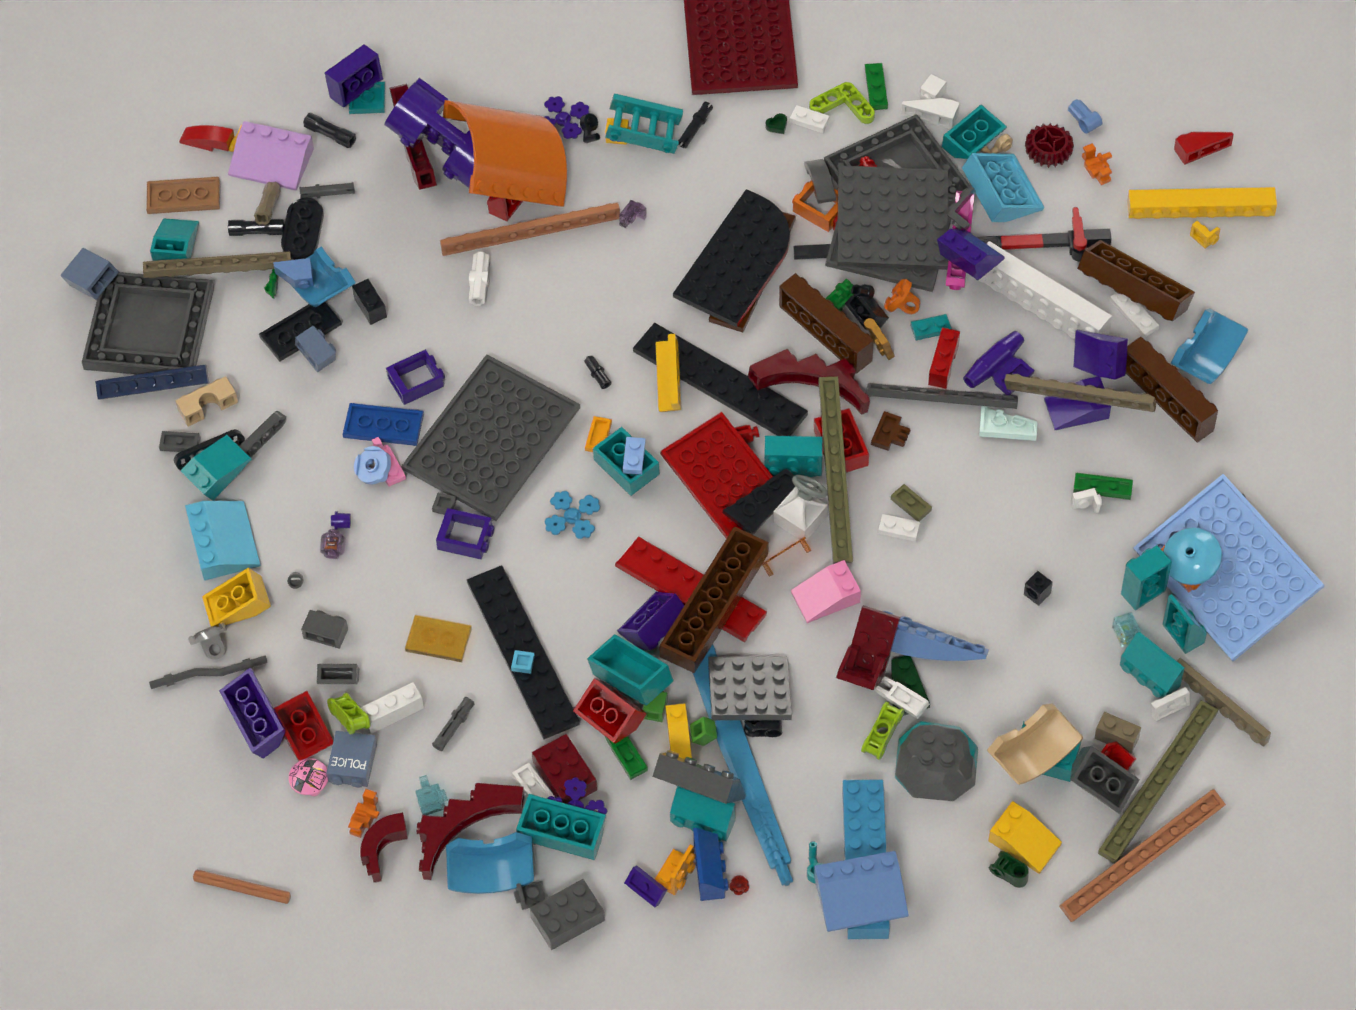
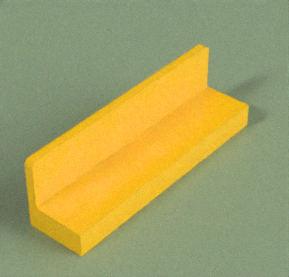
(668, 374)

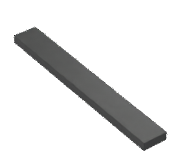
(942, 395)

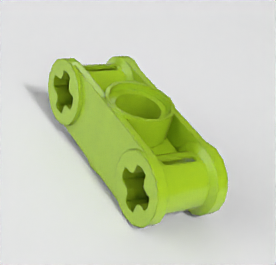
(348, 713)
(889, 718)

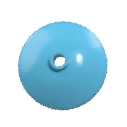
(1199, 565)

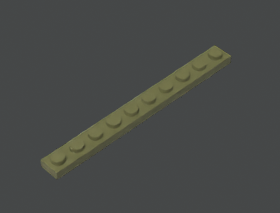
(835, 469)
(1158, 782)

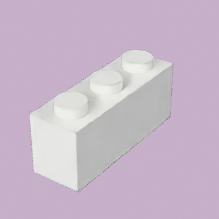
(393, 707)

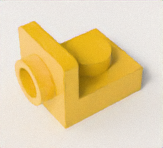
(1203, 235)

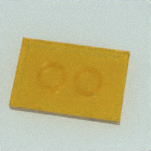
(438, 638)

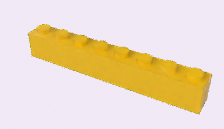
(1202, 202)

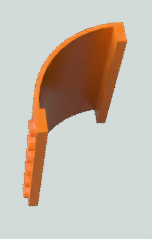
(513, 154)

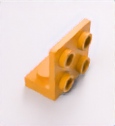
(676, 869)

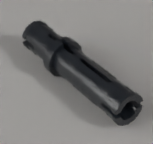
(699, 119)

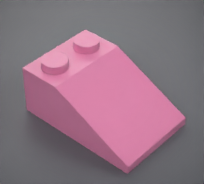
(827, 592)

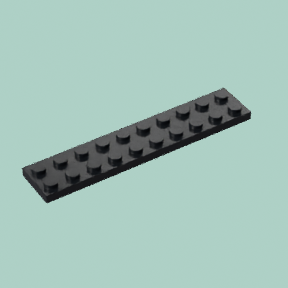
(726, 384)
(513, 632)

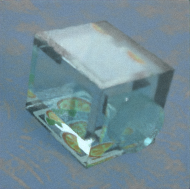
(1125, 628)

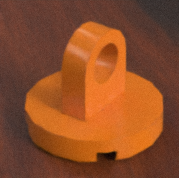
(900, 297)

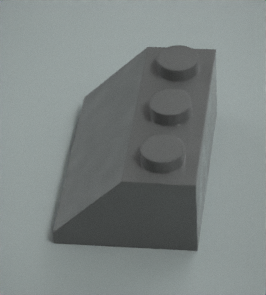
(1103, 778)

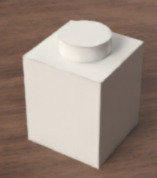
(932, 88)

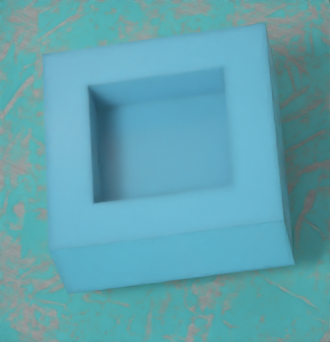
(522, 661)

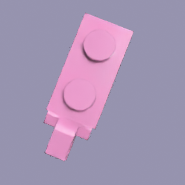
(396, 473)

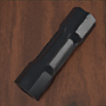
(340, 135)
(243, 227)

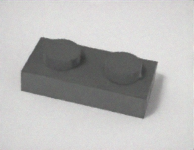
(178, 441)

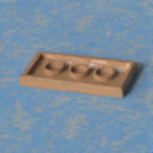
(183, 195)

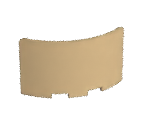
(1037, 746)

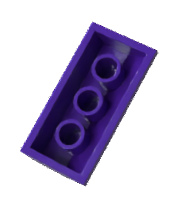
(253, 713)

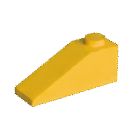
(678, 730)

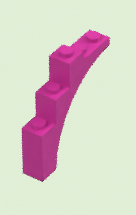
(956, 276)

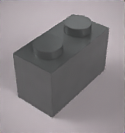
(324, 628)

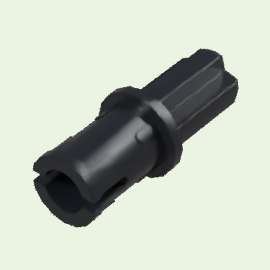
(597, 372)

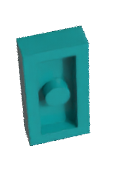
(929, 327)

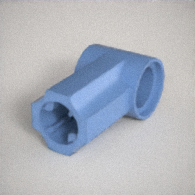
(1086, 118)

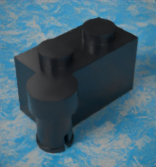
(865, 305)

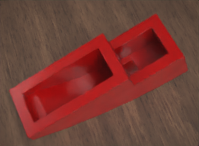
(207, 137)

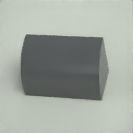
(337, 674)

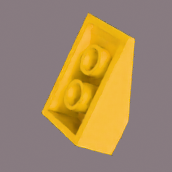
(237, 599)
(1024, 837)

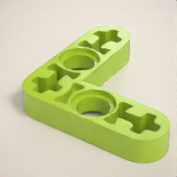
(844, 97)

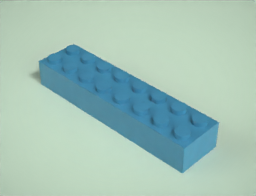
(864, 836)

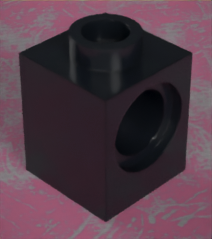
(1038, 588)

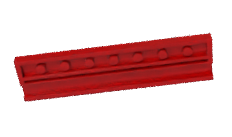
(671, 575)

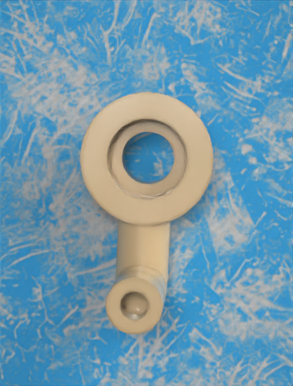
(1002, 144)

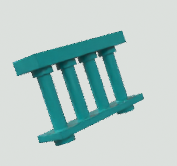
(645, 109)

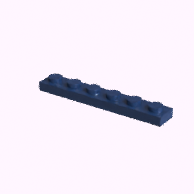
(152, 382)

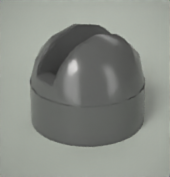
(295, 583)

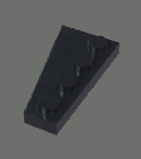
(760, 504)

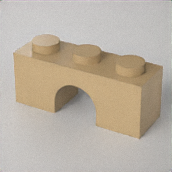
(218, 392)

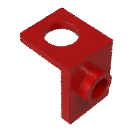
(1119, 755)

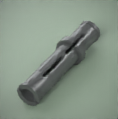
(326, 190)
(458, 717)

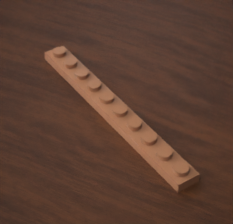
(530, 229)
(1142, 855)

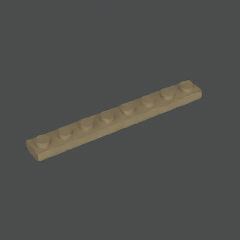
(211, 265)
(1081, 393)

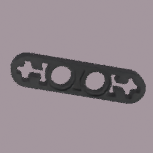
(202, 446)

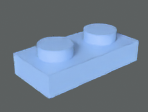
(634, 455)

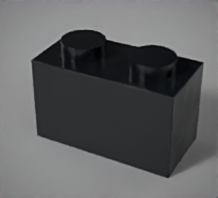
(369, 301)

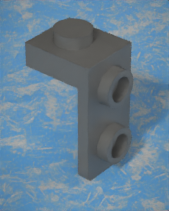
(958, 221)

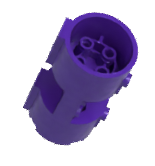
(419, 115)

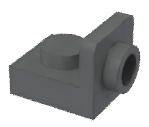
(529, 895)

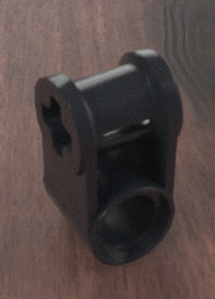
(763, 728)

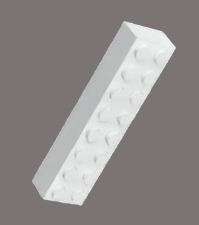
(1045, 296)

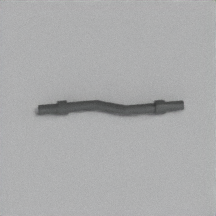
(169, 679)

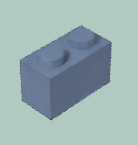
(315, 348)

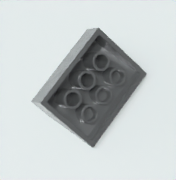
(698, 778)

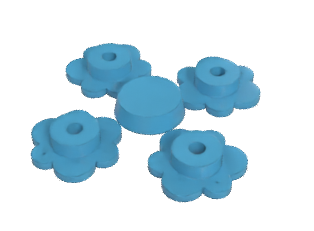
(572, 515)

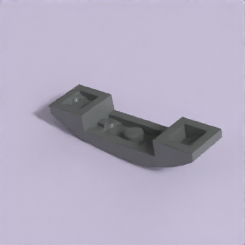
(821, 180)

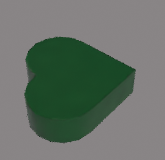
(776, 124)

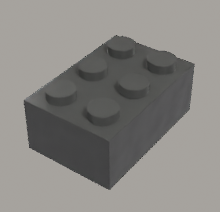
(567, 914)

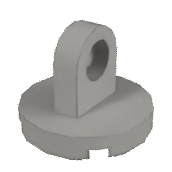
(208, 637)

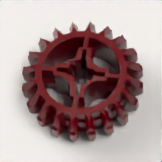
(1049, 145)

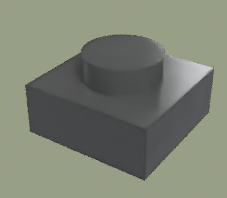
(443, 502)

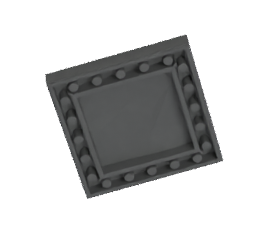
(900, 146)
(148, 324)

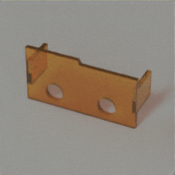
(803, 543)

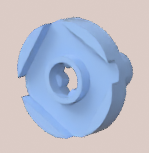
(381, 469)

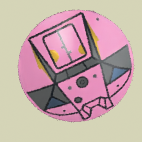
(308, 777)

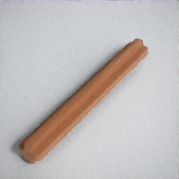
(241, 886)

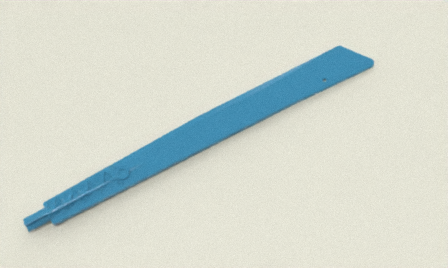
(743, 766)

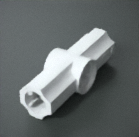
(479, 278)

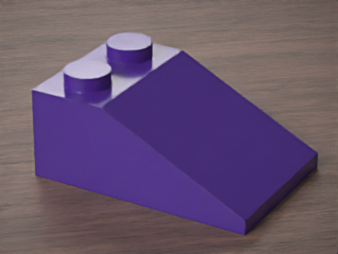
(1100, 354)
(1071, 413)

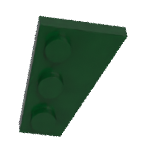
(904, 672)

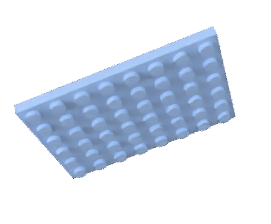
(1258, 574)

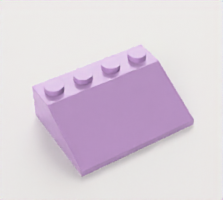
(270, 155)

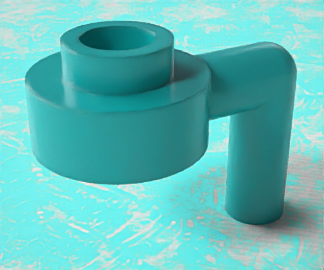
(813, 861)

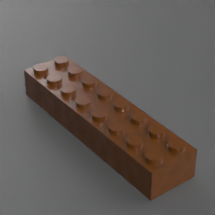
(714, 599)

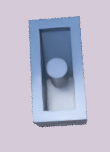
(295, 272)

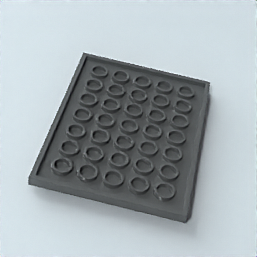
(491, 437)

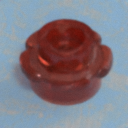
(736, 881)

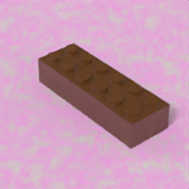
(1136, 280)
(825, 322)
(1171, 390)

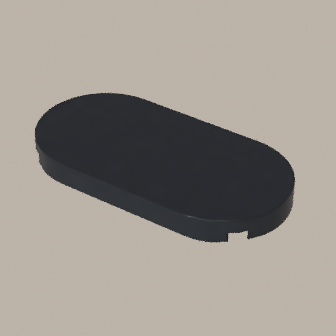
(302, 228)

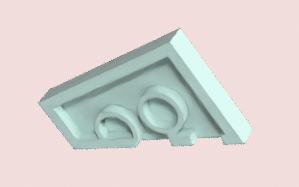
(1001, 425)

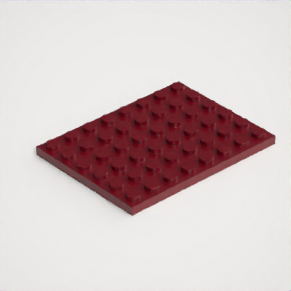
(740, 46)

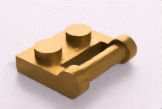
(879, 338)

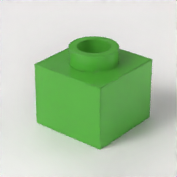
(703, 731)

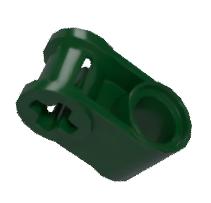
(1006, 868)

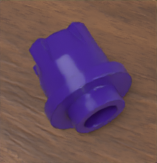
(341, 520)

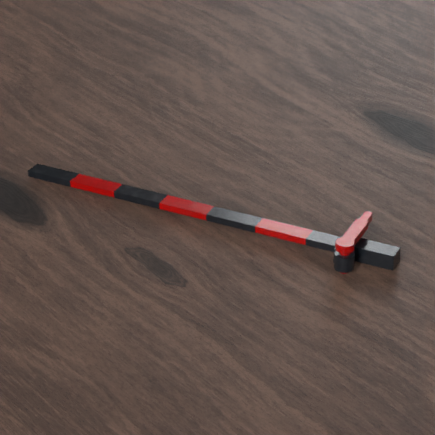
(1076, 239)

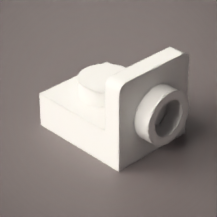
(1085, 498)

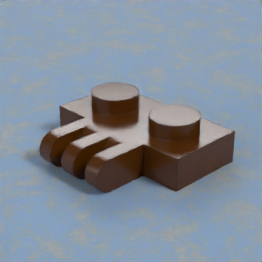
(890, 432)

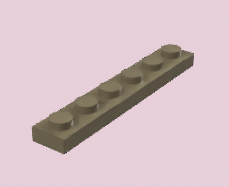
(1224, 704)

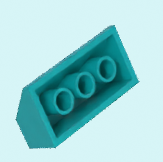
(562, 826)

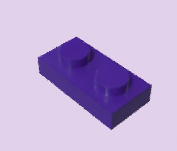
(645, 886)

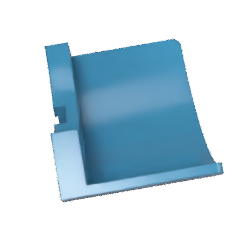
(326, 279)
(1211, 347)
(491, 866)

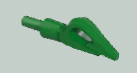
(270, 287)

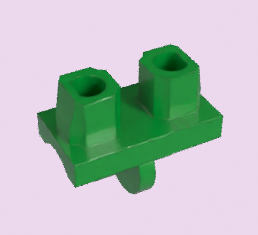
(841, 294)

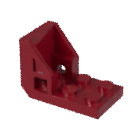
(870, 648)

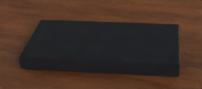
(281, 336)

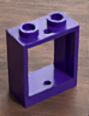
(408, 365)
(462, 548)

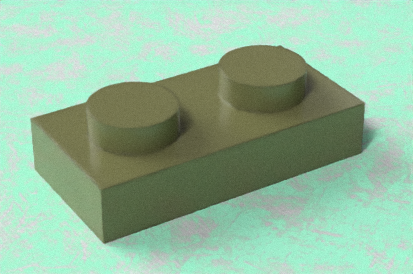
(911, 503)

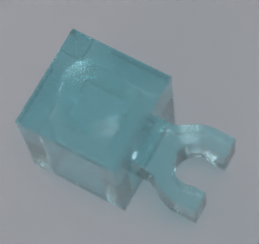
(430, 798)

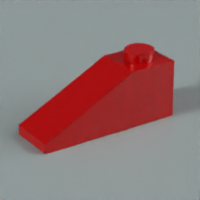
(1200, 144)

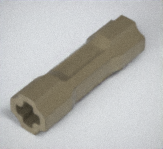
(264, 210)

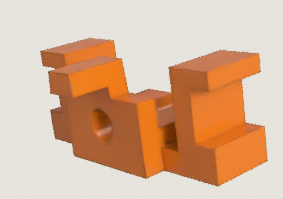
(1097, 166)
(364, 814)

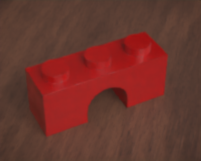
(943, 358)

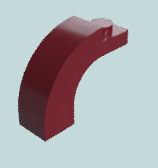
(380, 834)

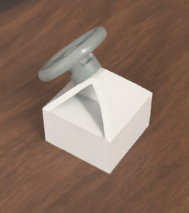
(801, 510)

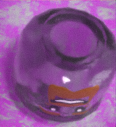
(332, 544)

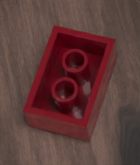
(562, 762)

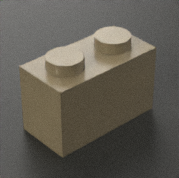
(1116, 729)

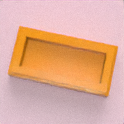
(598, 432)

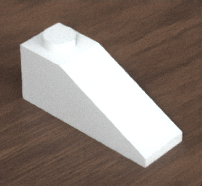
(934, 111)

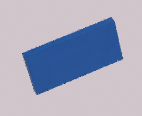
(387, 423)

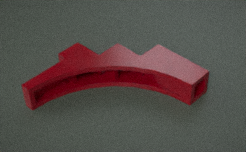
(417, 157)
(784, 368)
(484, 802)

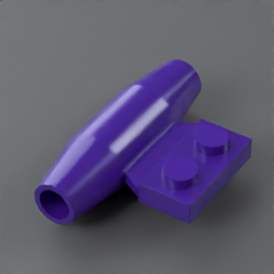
(998, 362)

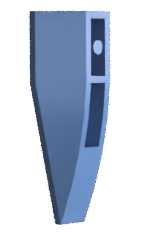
(928, 643)

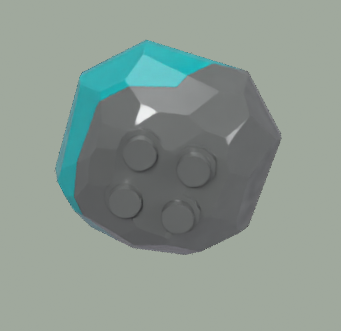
(936, 761)

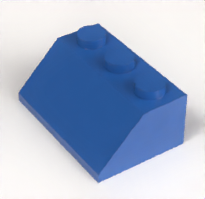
(709, 865)

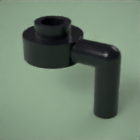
(589, 123)

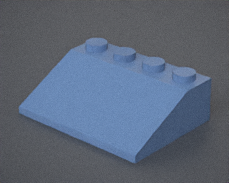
(861, 891)

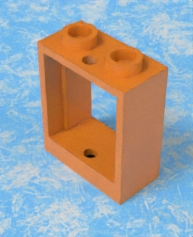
(811, 214)

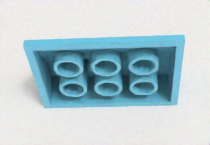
(1001, 186)
(222, 537)

